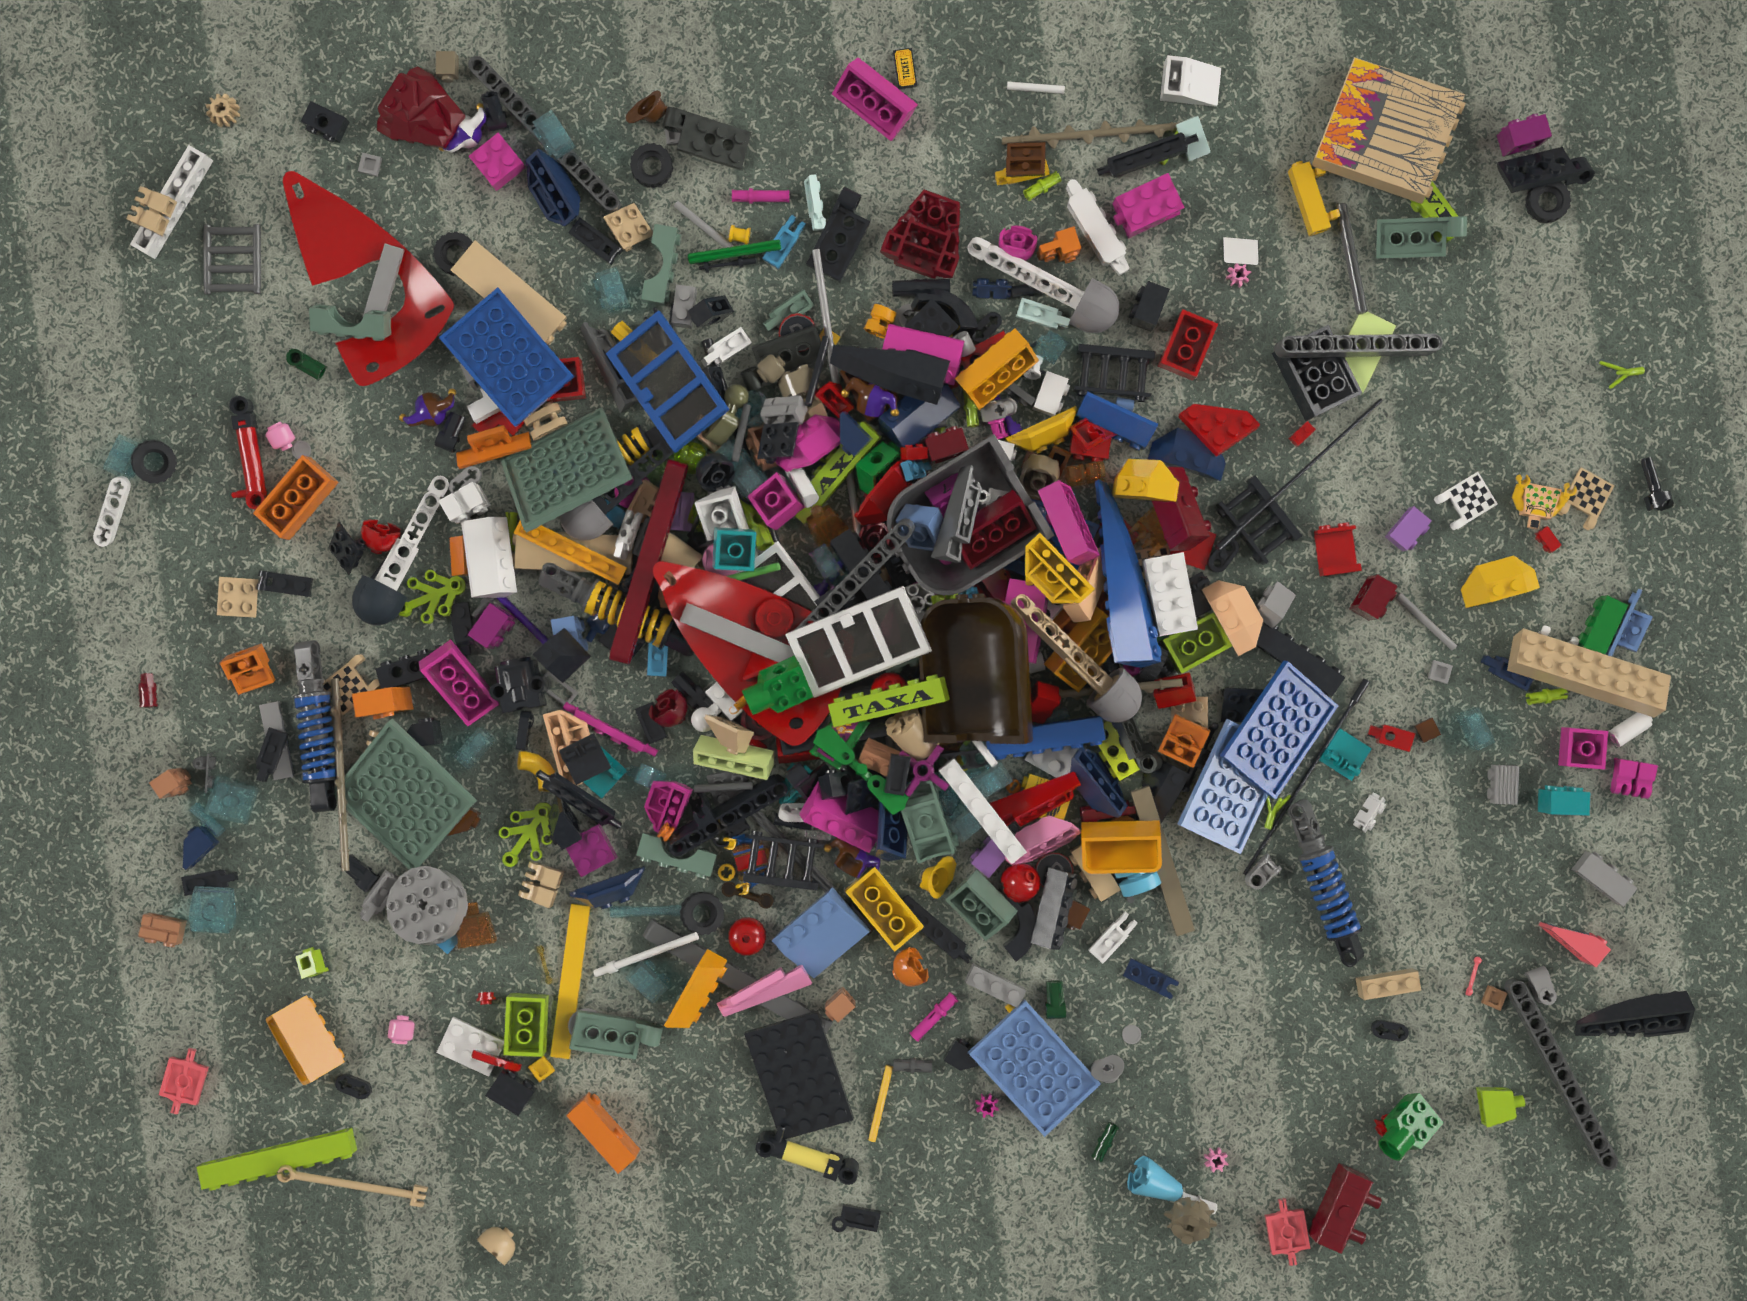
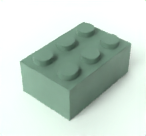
(981, 905)

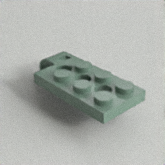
(1447, 226)
(644, 1031)

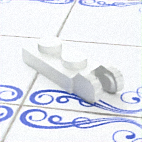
(1111, 938)

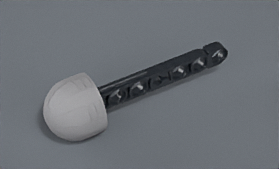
(590, 518)

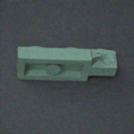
(796, 304)

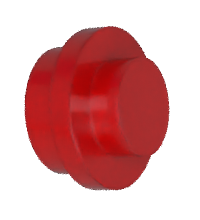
(485, 998)

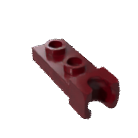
(1091, 815)

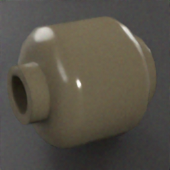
(771, 368)

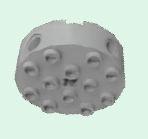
(426, 905)

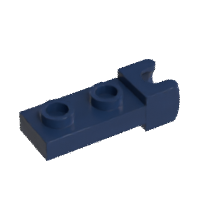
(1149, 977)

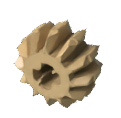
(221, 103)

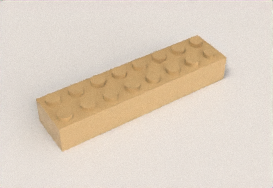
(1589, 673)

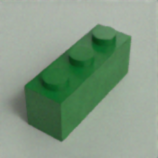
(1602, 624)

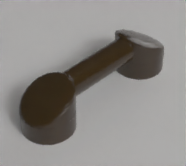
(765, 900)

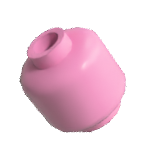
(280, 436)
(401, 1030)

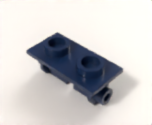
(984, 287)

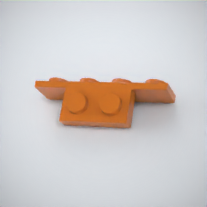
(492, 445)

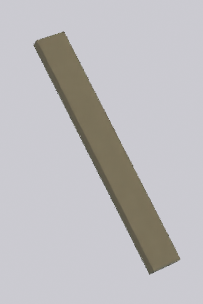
(1169, 879)

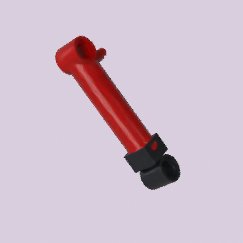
(245, 426)

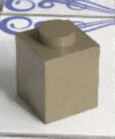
(447, 66)

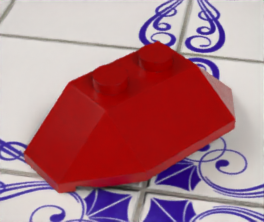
(878, 501)

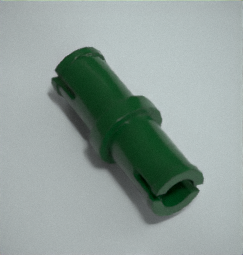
(1105, 1142)

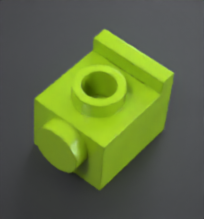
(310, 963)

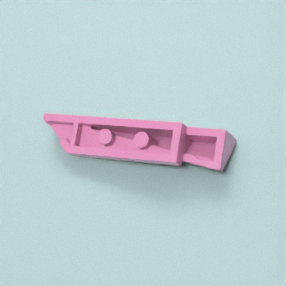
(765, 989)

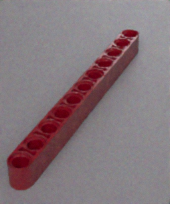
(650, 554)

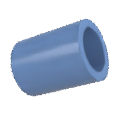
(1125, 403)

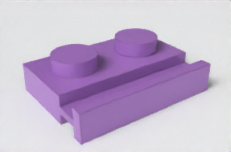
(681, 515)

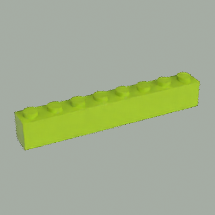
(268, 1160)

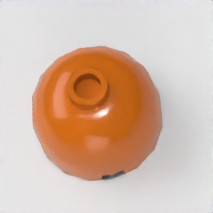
(908, 968)

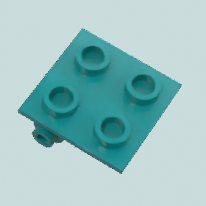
(1345, 754)
(606, 780)

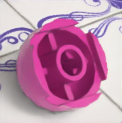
(1018, 242)

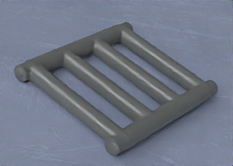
(208, 268)

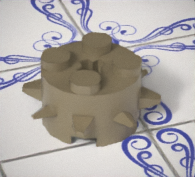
(1190, 1220)

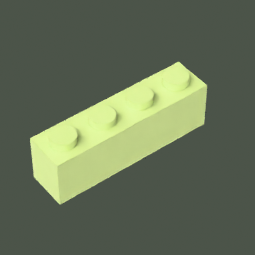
(755, 762)

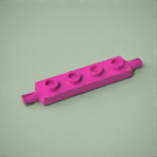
(616, 735)

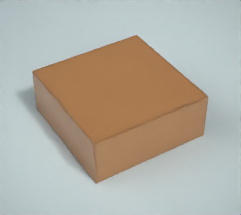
(1494, 997)

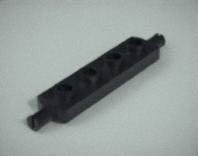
(1147, 155)
(579, 799)
(937, 931)

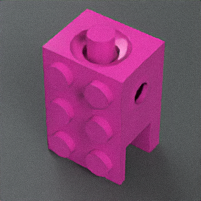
(1147, 205)

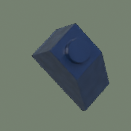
(852, 435)
(197, 845)

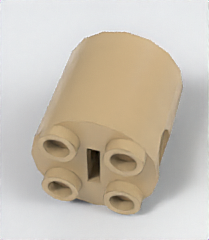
(680, 553)
(908, 733)

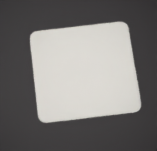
(1240, 251)

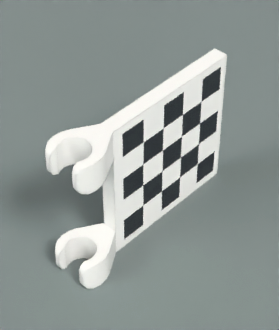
(1469, 498)

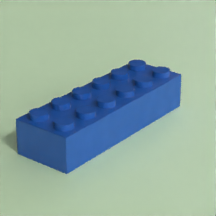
(1055, 736)

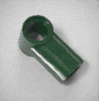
(306, 364)
(1055, 1001)

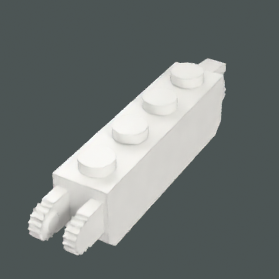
(1096, 228)

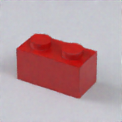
(1302, 434)
(914, 452)
(1548, 539)

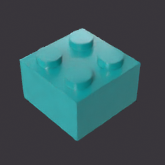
(734, 549)
(1564, 800)

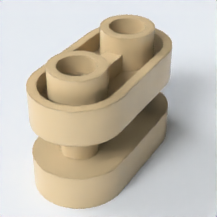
(549, 410)

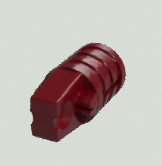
(147, 691)

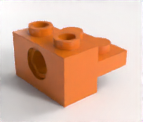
(1064, 245)
(246, 660)
(1184, 741)

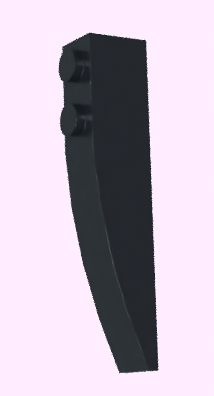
(899, 371)
(1648, 1014)

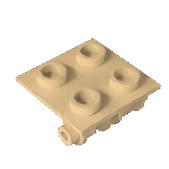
(628, 226)
(237, 597)
(1194, 711)

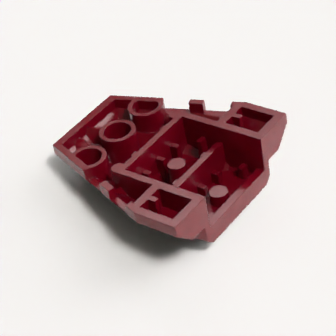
(418, 110)
(926, 237)

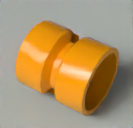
(880, 314)

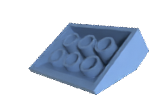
(821, 933)

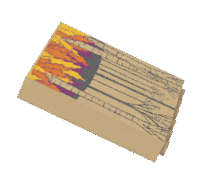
(1389, 130)

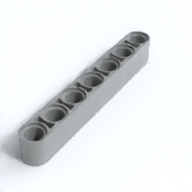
(735, 633)

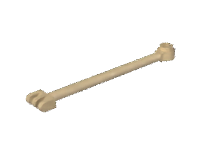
(413, 1195)

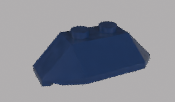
(552, 188)
(1186, 450)
(1097, 783)
(610, 890)

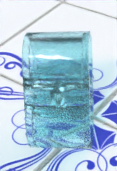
(645, 774)

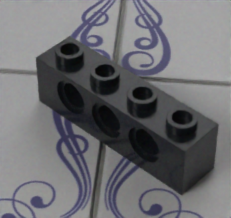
(386, 672)

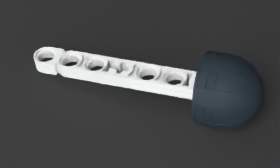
(378, 599)

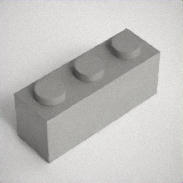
(1605, 878)
(995, 985)

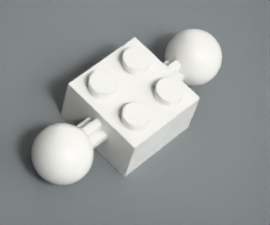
(722, 703)

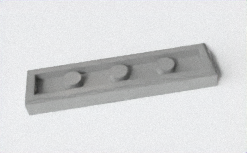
(384, 278)
(272, 717)

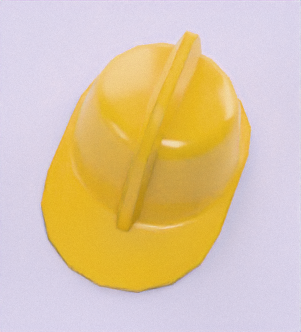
(938, 877)

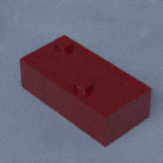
(997, 528)

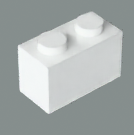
(1050, 394)

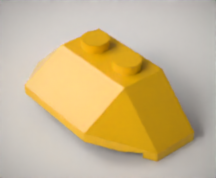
(1044, 433)
(1145, 481)
(1053, 573)
(1498, 581)

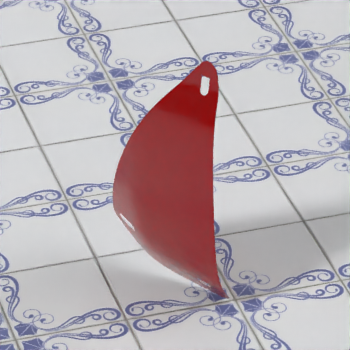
(336, 242)
(727, 661)

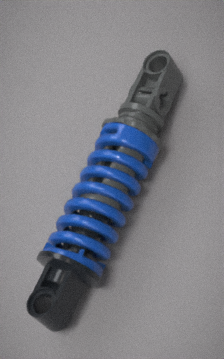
(312, 702)
(1326, 878)

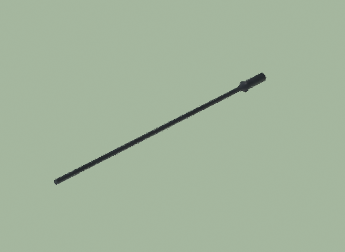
(1234, 532)
(1354, 700)

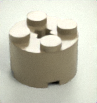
(796, 382)
(1038, 473)

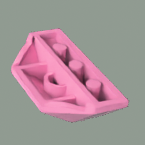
(1044, 837)

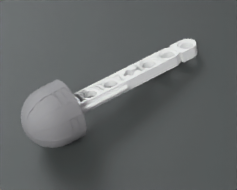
(1094, 308)

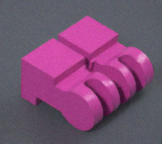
(1641, 773)

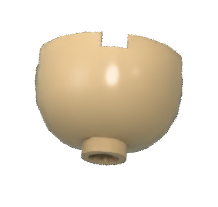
(498, 1243)

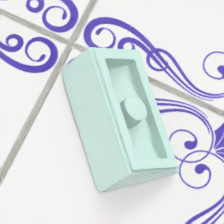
(1189, 128)

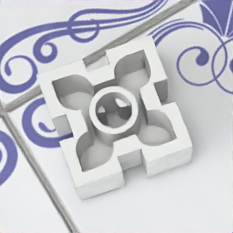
(465, 503)

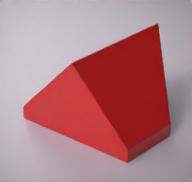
(1089, 434)

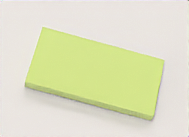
(1364, 366)

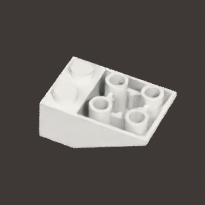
(1190, 81)

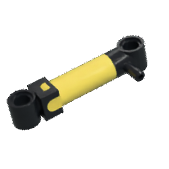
(829, 1164)

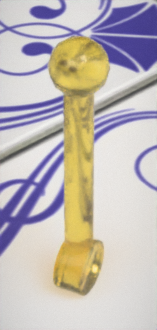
(540, 950)

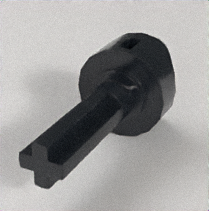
(1657, 498)

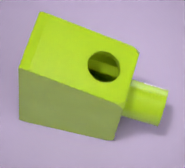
(1498, 1105)

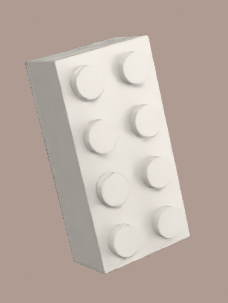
(1169, 594)

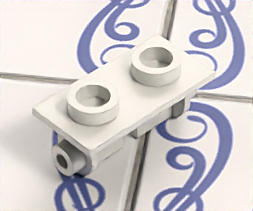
(1374, 807)

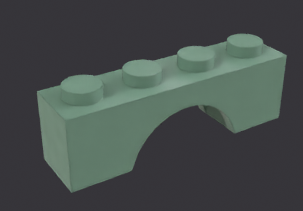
(656, 289)
(326, 320)
(653, 849)

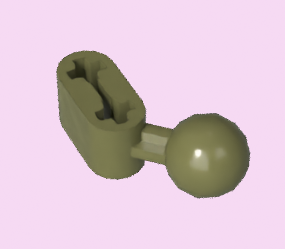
(722, 429)

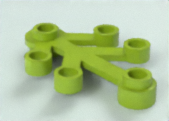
(434, 595)
(529, 832)

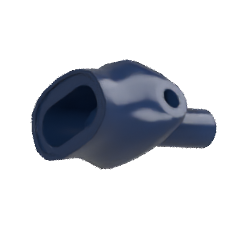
(597, 626)

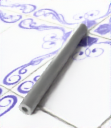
(701, 224)
(1426, 621)

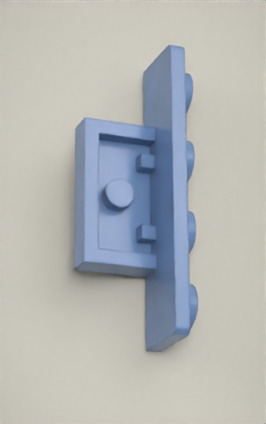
(1632, 629)

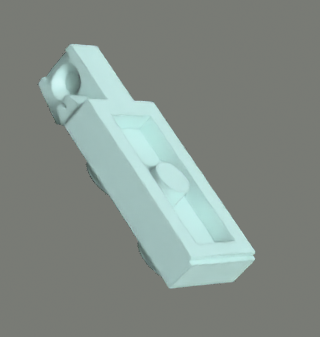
(814, 204)
(1041, 314)

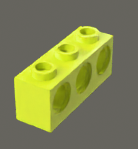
(1121, 756)

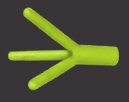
(1623, 371)
(1272, 813)

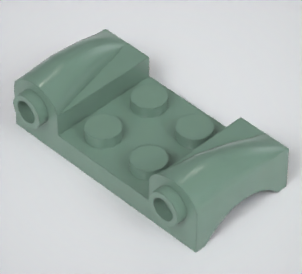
(927, 823)

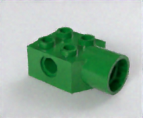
(876, 464)
(778, 687)
(1409, 1126)

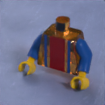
(741, 850)

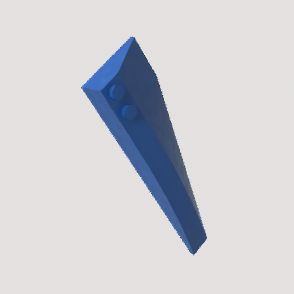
(1130, 619)

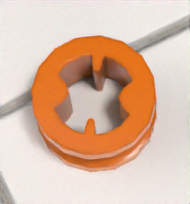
(665, 832)

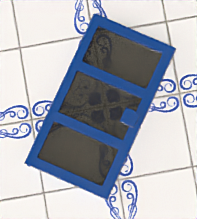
(667, 381)

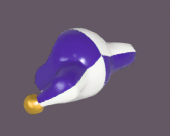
(468, 132)

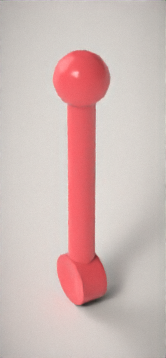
(1469, 991)

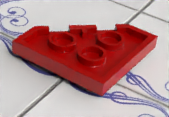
(1218, 426)

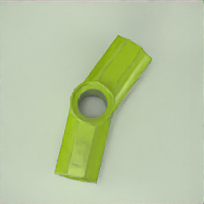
(755, 522)

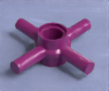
(929, 776)

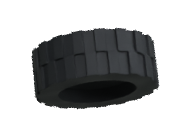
(644, 152)
(1541, 215)
(444, 244)
(142, 472)
(1150, 672)
(716, 913)

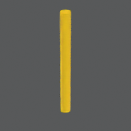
(880, 1103)

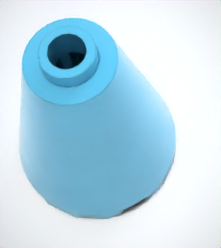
(1153, 1181)

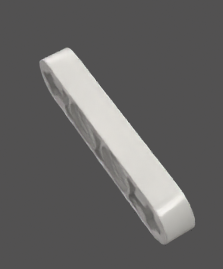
(108, 509)

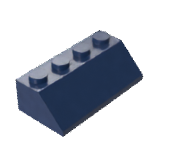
(917, 418)
(891, 835)

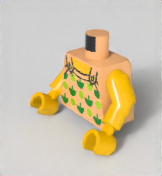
(1539, 501)

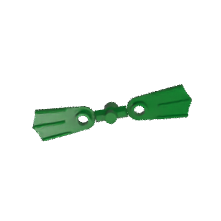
(835, 746)

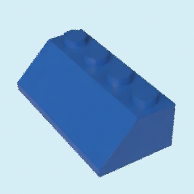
(1124, 423)

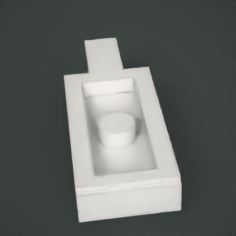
(727, 347)

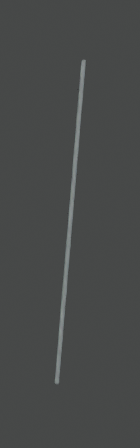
(835, 378)

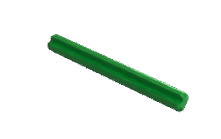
(735, 251)

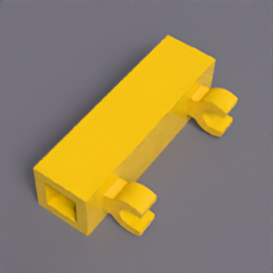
(1309, 198)

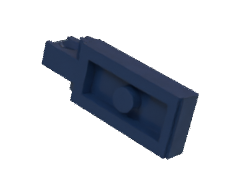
(1499, 667)

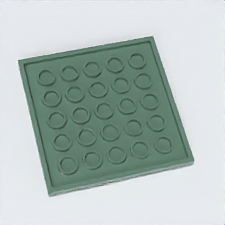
(565, 469)
(404, 796)

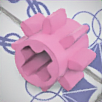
(1233, 272)
(1218, 1164)

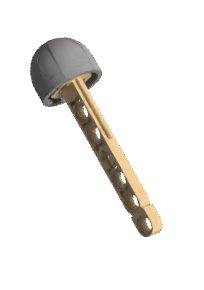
(1114, 695)

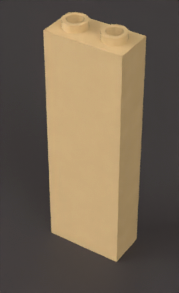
(486, 273)
(532, 556)

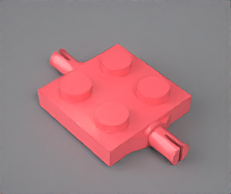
(183, 1081)
(1287, 1231)

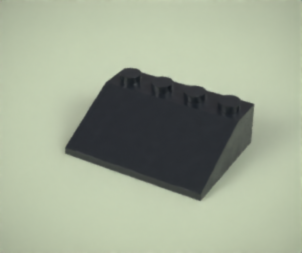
(1318, 381)

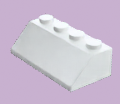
(721, 510)
(489, 557)

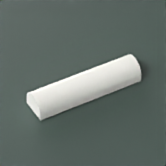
(803, 487)

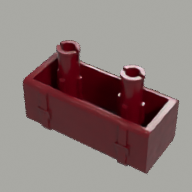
(1182, 519)
(1341, 1209)

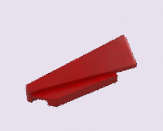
(1037, 800)

